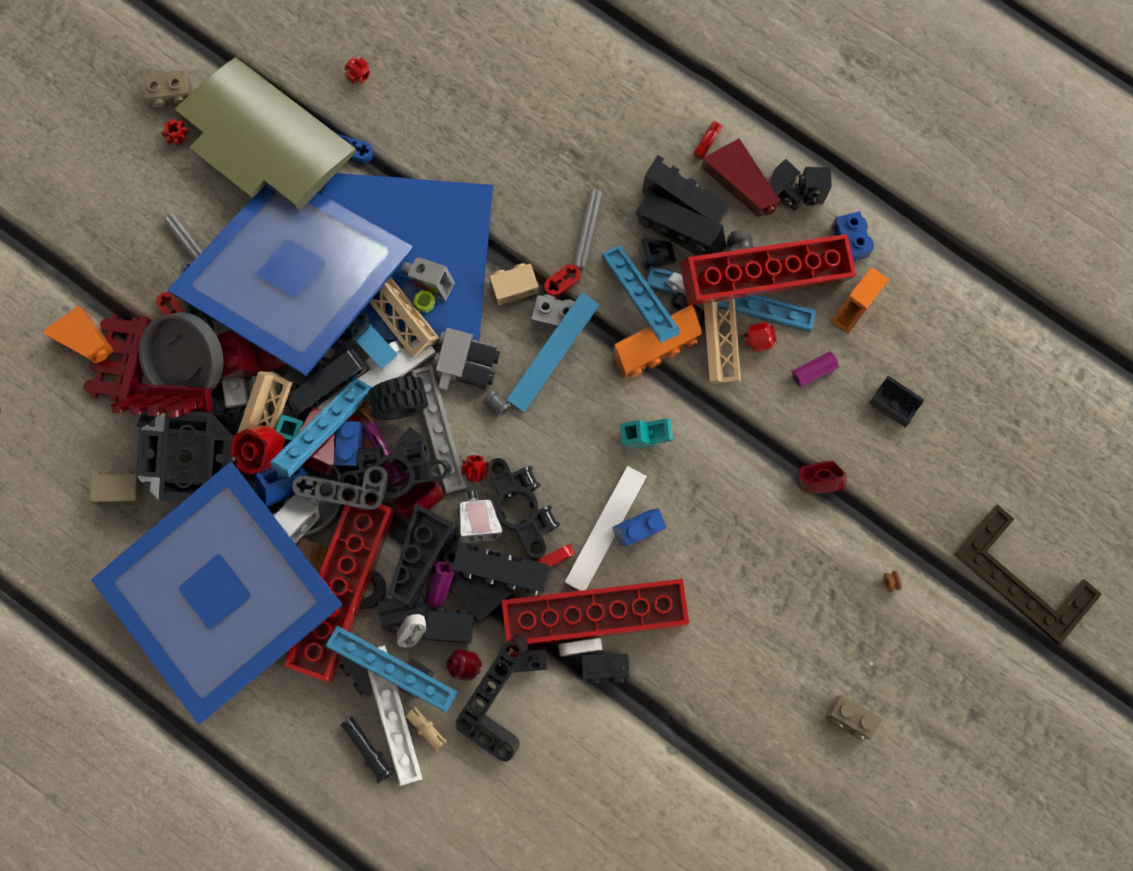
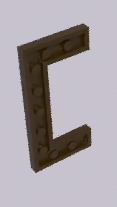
(1053, 623)

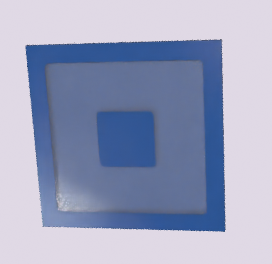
(291, 275)
(216, 593)

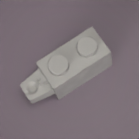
(453, 355)
(298, 515)

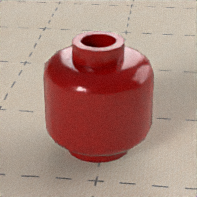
(760, 336)

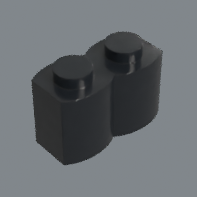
(479, 364)

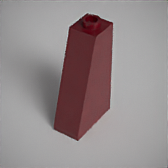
(741, 176)

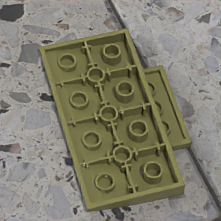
(261, 136)

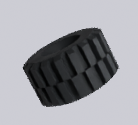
(398, 398)

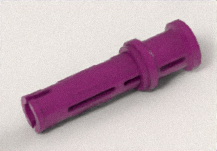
(393, 470)

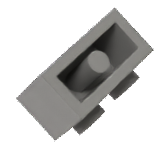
(549, 312)

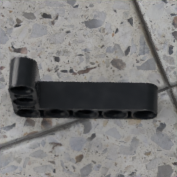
(488, 695)

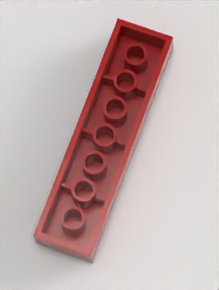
(767, 269)
(347, 573)
(596, 612)

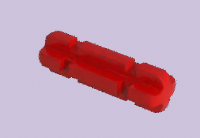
(707, 140)

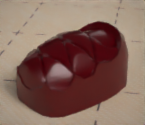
(822, 478)
(424, 494)

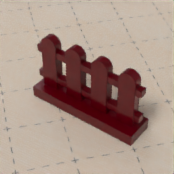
(129, 369)
(165, 399)

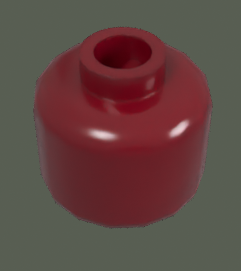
(464, 665)

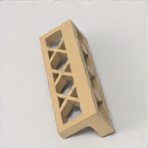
(409, 314)
(714, 342)
(261, 395)

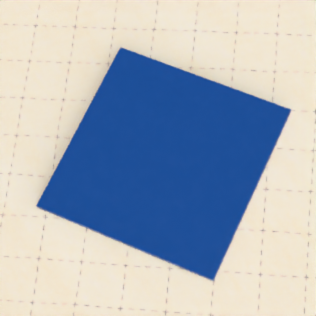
(443, 224)

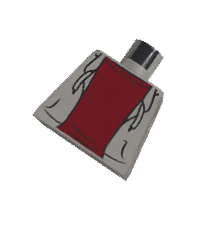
(429, 277)
(476, 520)

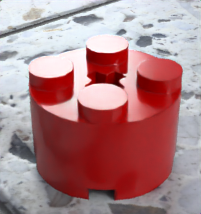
(256, 448)

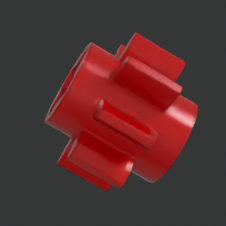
(357, 70)
(175, 132)
(474, 468)

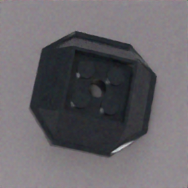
(160, 449)

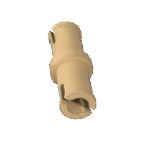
(426, 729)

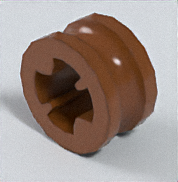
(366, 411)
(892, 581)

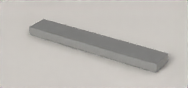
(440, 431)

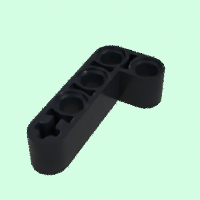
(325, 384)

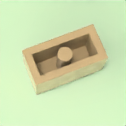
(514, 284)

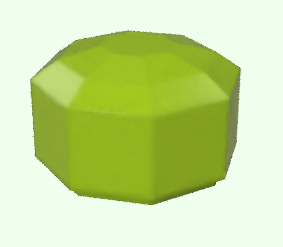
(424, 301)

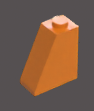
(860, 300)
(80, 334)

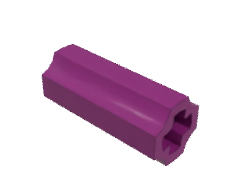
(815, 369)
(439, 584)

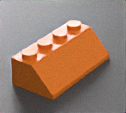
(645, 349)

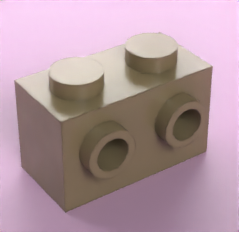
(166, 88)
(115, 489)
(853, 717)

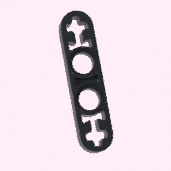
(339, 347)

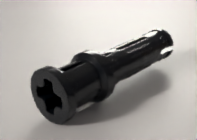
(372, 758)

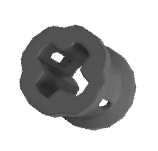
(496, 403)

